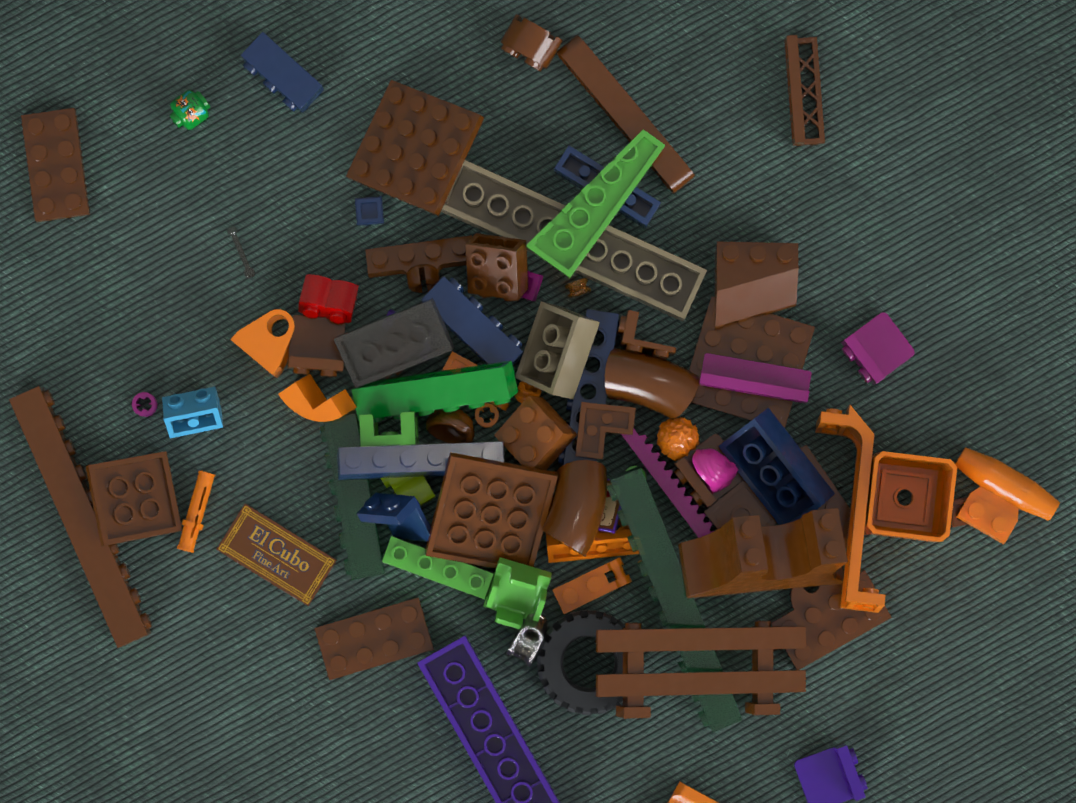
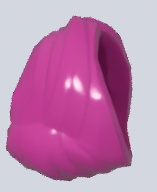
(714, 469)

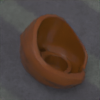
(451, 426)

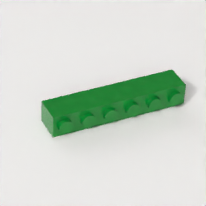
(436, 391)

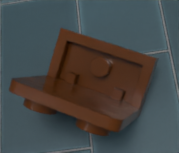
(627, 328)
(314, 346)
(687, 473)

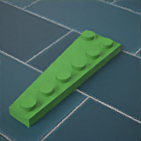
(583, 220)

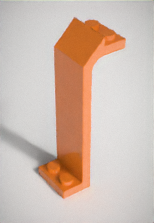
(855, 429)

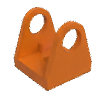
(262, 345)

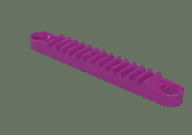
(668, 485)

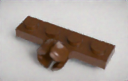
(417, 260)

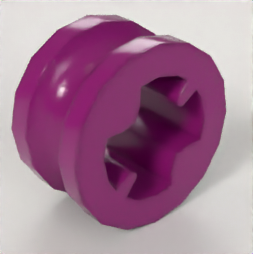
(144, 395)

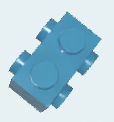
(192, 412)

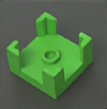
(370, 436)

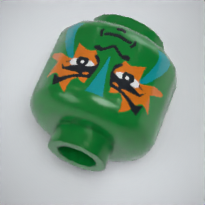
(189, 109)

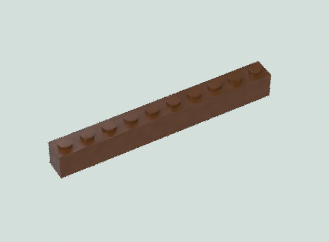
(75, 506)

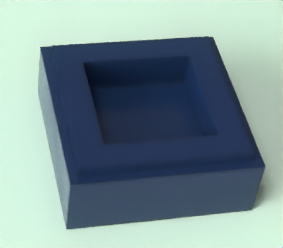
(369, 211)

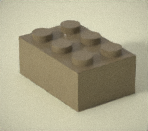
(557, 350)

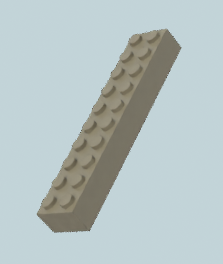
(614, 260)

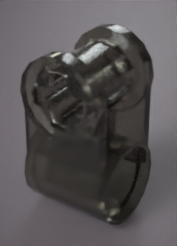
(527, 642)

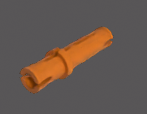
(196, 510)

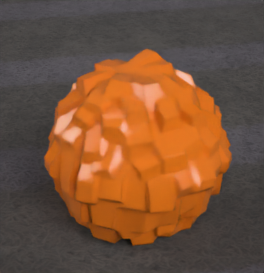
(677, 438)

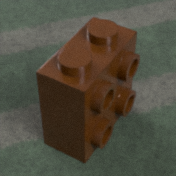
(497, 267)

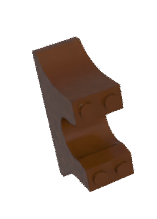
(758, 558)

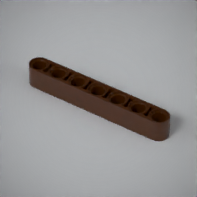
(622, 109)

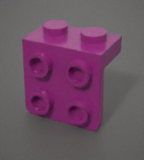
(877, 348)

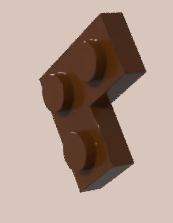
(596, 421)

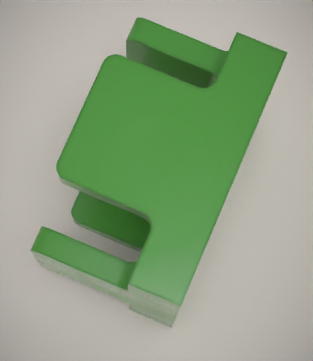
(517, 592)

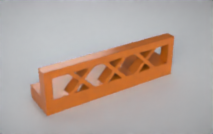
(604, 545)

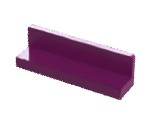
(755, 378)

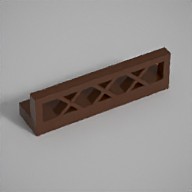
(795, 90)

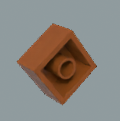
(535, 433)

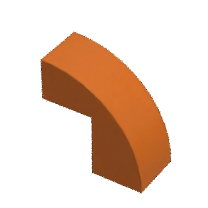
(309, 402)

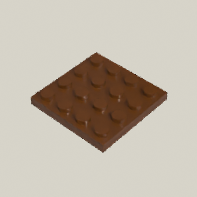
(415, 147)
(758, 339)
(490, 511)

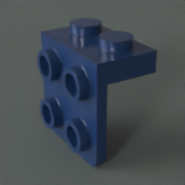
(399, 512)

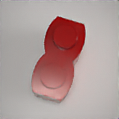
(328, 299)

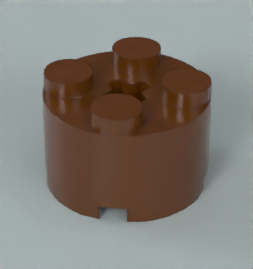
(531, 42)

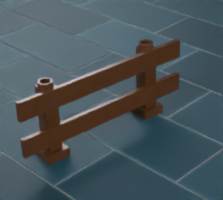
(760, 681)

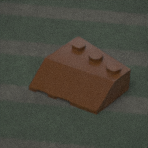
(754, 279)

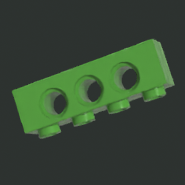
(447, 572)

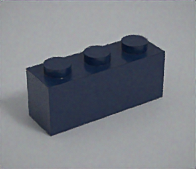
(281, 73)

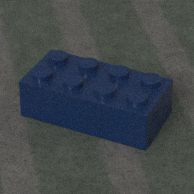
(471, 326)
(776, 469)

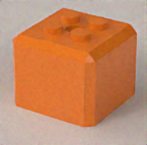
(932, 492)

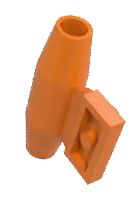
(1000, 495)

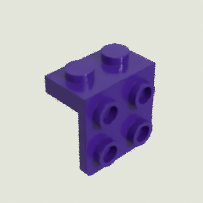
(831, 776)

